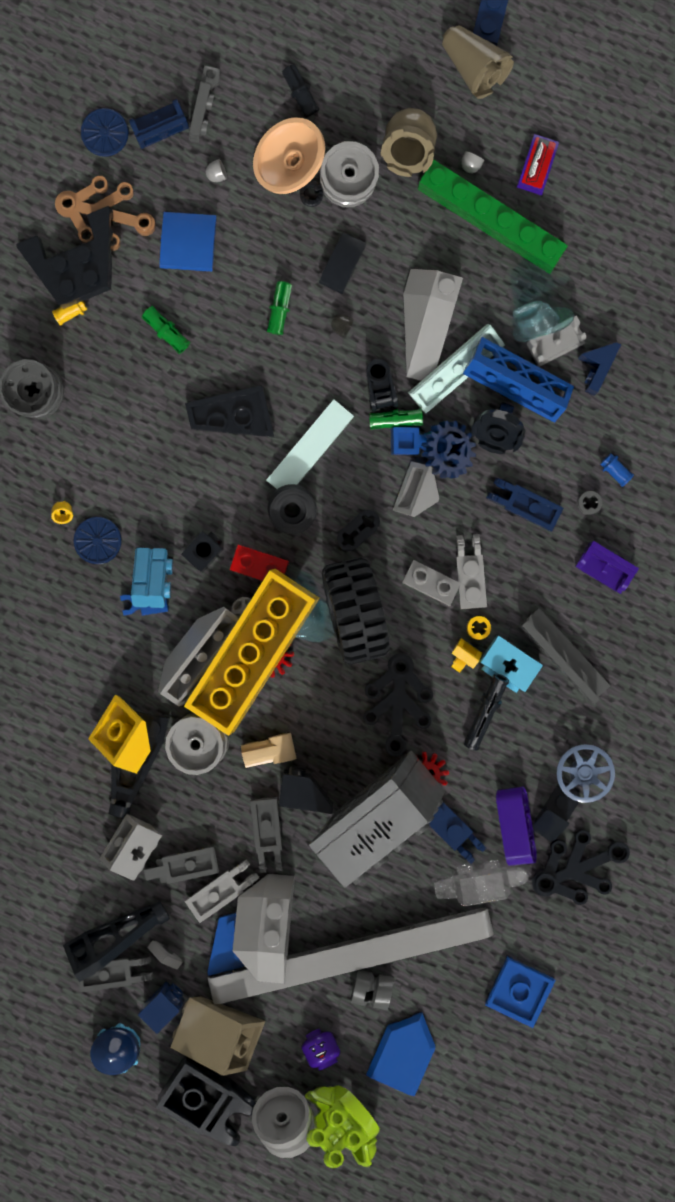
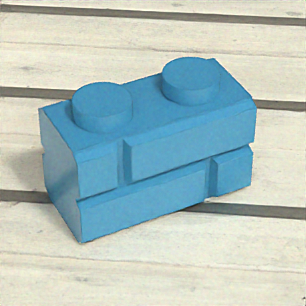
(150, 577)

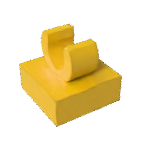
(465, 654)

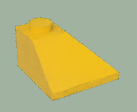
(122, 736)

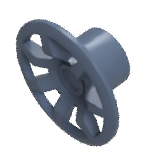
(585, 773)

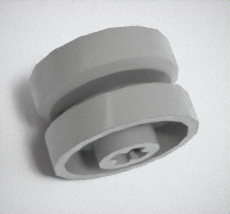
(349, 158)
(183, 749)
(282, 1121)

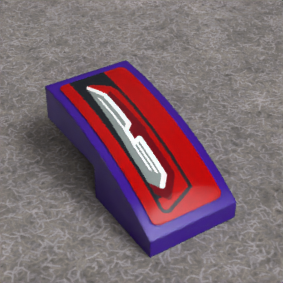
(538, 164)

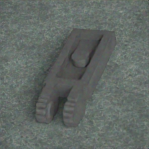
(266, 830)
(117, 974)

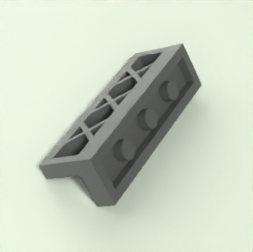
(564, 656)

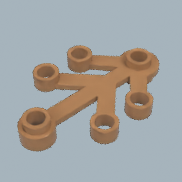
(78, 206)

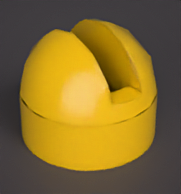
(62, 518)

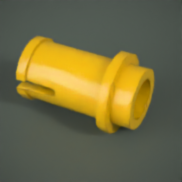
(63, 315)

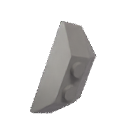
(194, 655)
(264, 927)

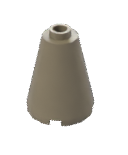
(477, 60)

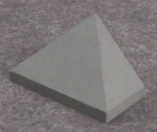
(417, 491)

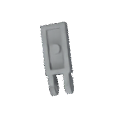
(470, 575)
(219, 892)

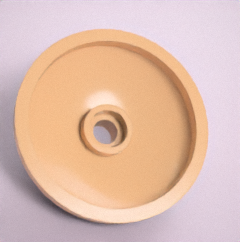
(289, 155)

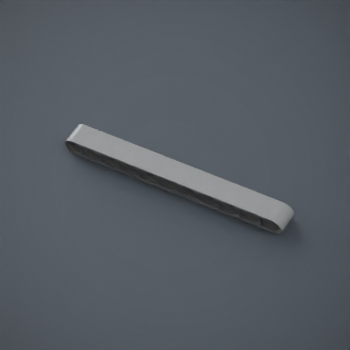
(358, 954)

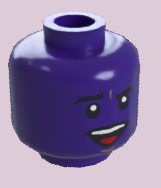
(320, 1049)

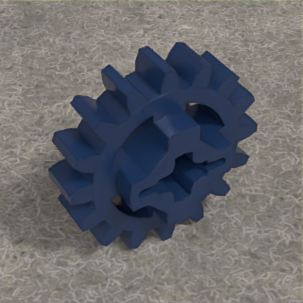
(451, 448)

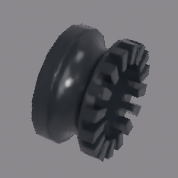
(305, 199)

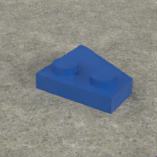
(222, 953)

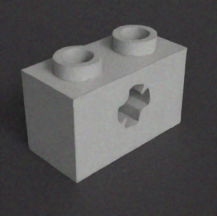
(130, 847)

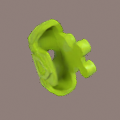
(341, 1125)

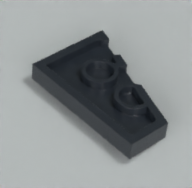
(232, 413)

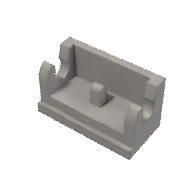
(556, 344)

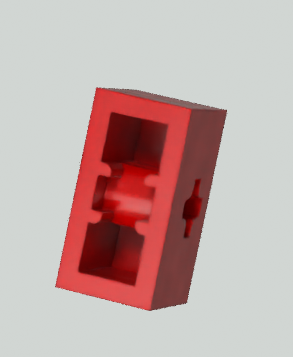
(255, 563)

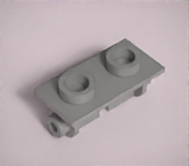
(431, 583)

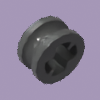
(590, 511)

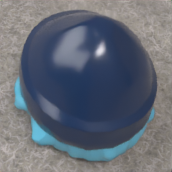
(115, 1050)

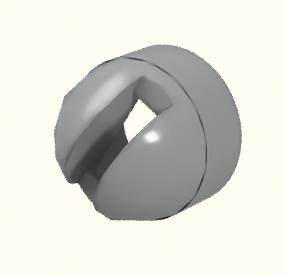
(471, 163)
(216, 171)

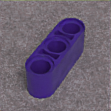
(516, 826)

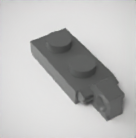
(204, 101)
(184, 866)

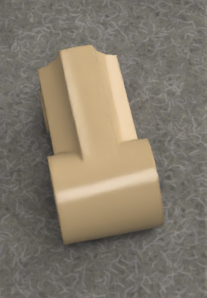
(275, 750)

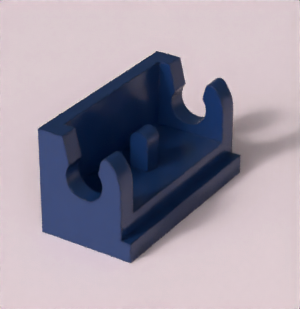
(159, 124)

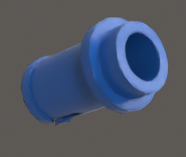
(616, 470)

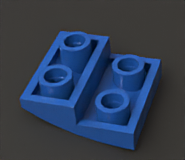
(188, 241)

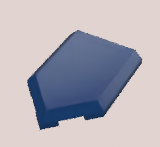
(403, 1054)

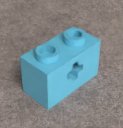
(502, 651)

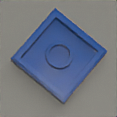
(520, 992)

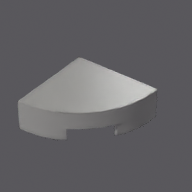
(163, 956)

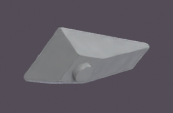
(427, 315)

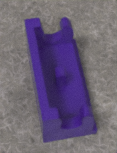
(606, 567)

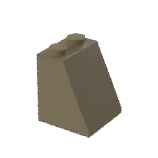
(217, 1035)

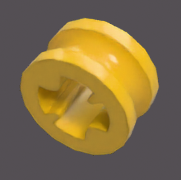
(479, 619)

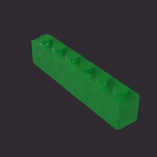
(492, 217)

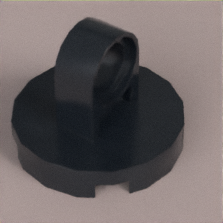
(498, 430)

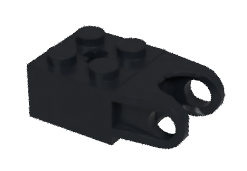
(210, 1105)

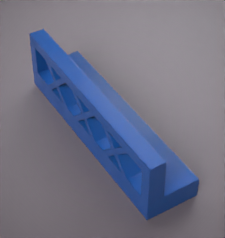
(518, 385)

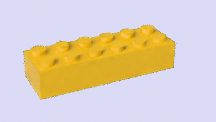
(251, 651)

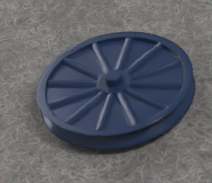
(104, 132)
(97, 540)

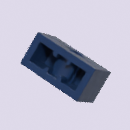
(162, 1006)

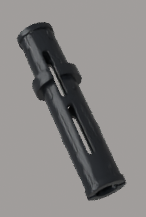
(490, 702)

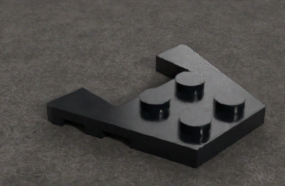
(78, 271)

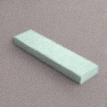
(450, 372)
(311, 446)

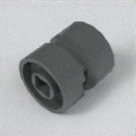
(372, 989)

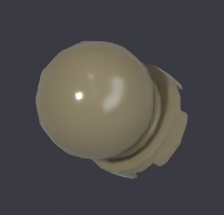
(409, 142)

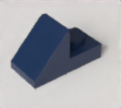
(601, 359)

